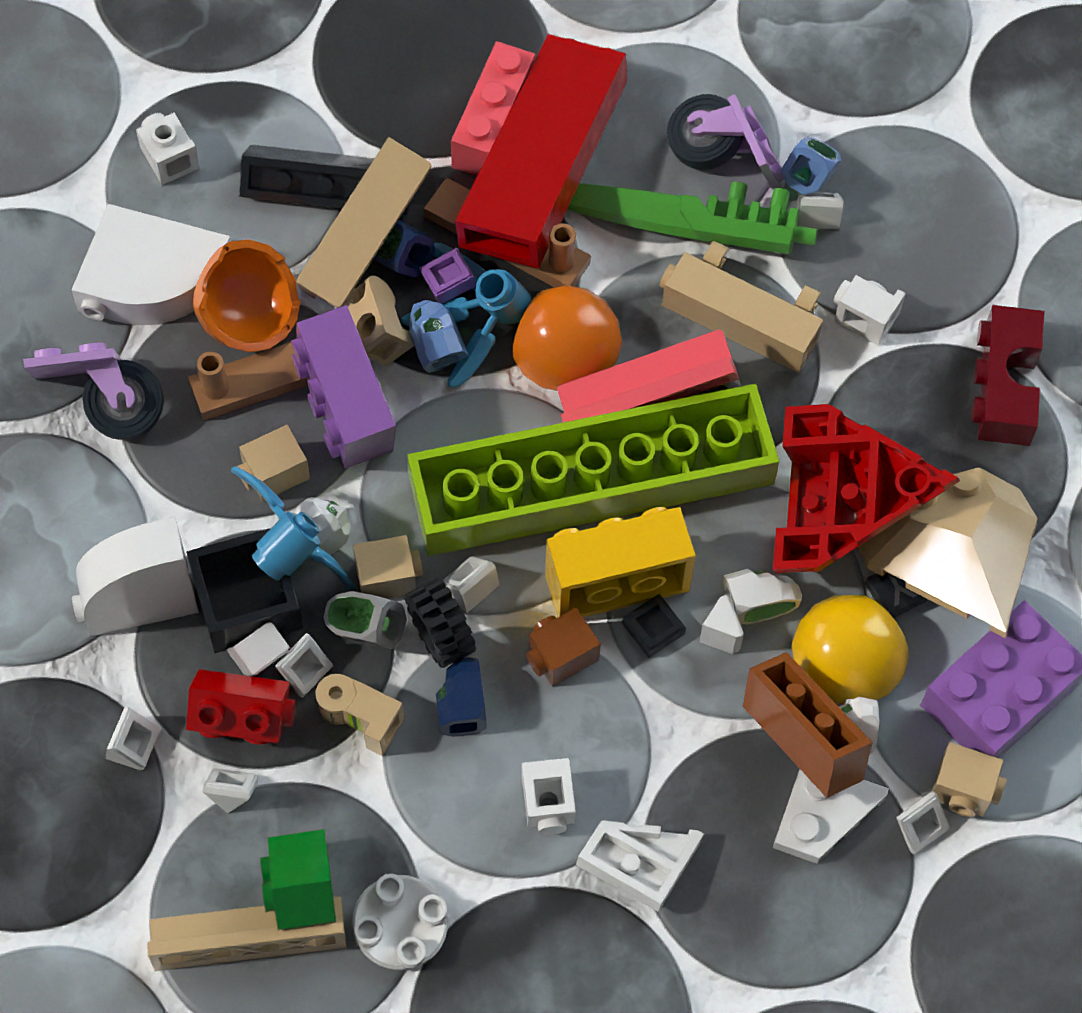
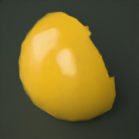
(851, 648)

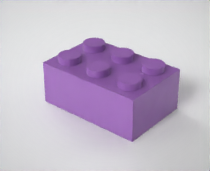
(343, 388)
(1004, 684)

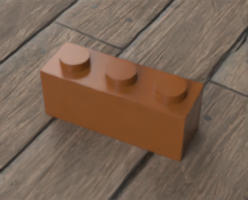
(807, 724)

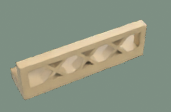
(236, 937)

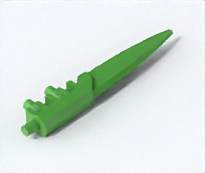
(687, 217)

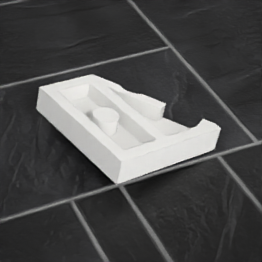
(818, 823)
(639, 859)

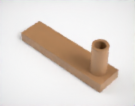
(563, 261)
(234, 385)

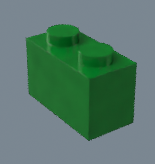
(298, 880)

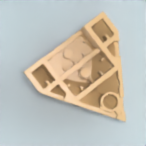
(962, 548)

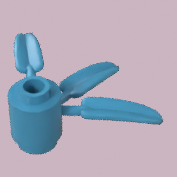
(499, 295)
(290, 539)

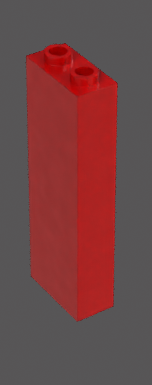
(542, 151)

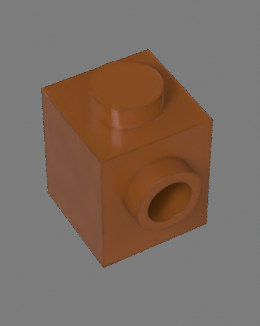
(562, 646)

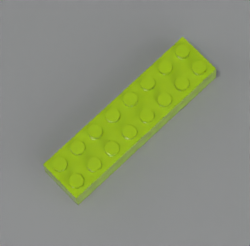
(592, 469)

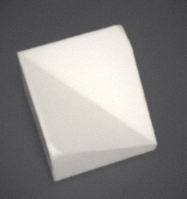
(259, 650)

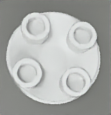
(400, 922)

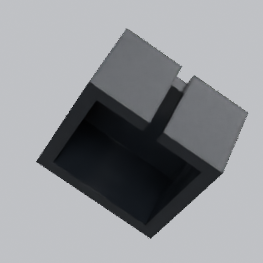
(239, 594)

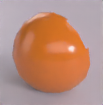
(246, 296)
(566, 336)

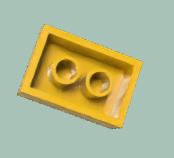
(620, 562)

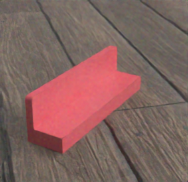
(651, 379)

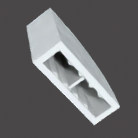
(142, 268)
(134, 579)

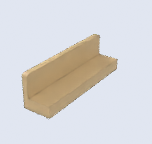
(363, 224)

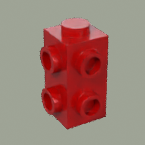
(239, 707)

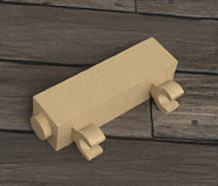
(742, 310)

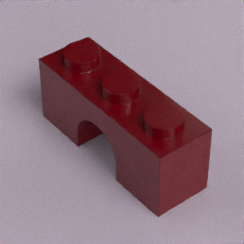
(1005, 408)

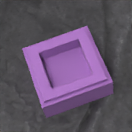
(448, 276)

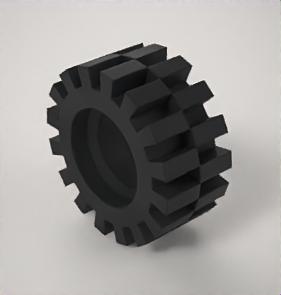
(440, 623)

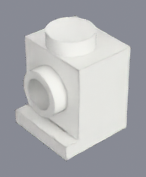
(167, 147)
(867, 308)
(553, 781)

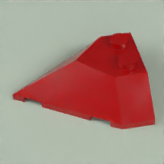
(845, 487)

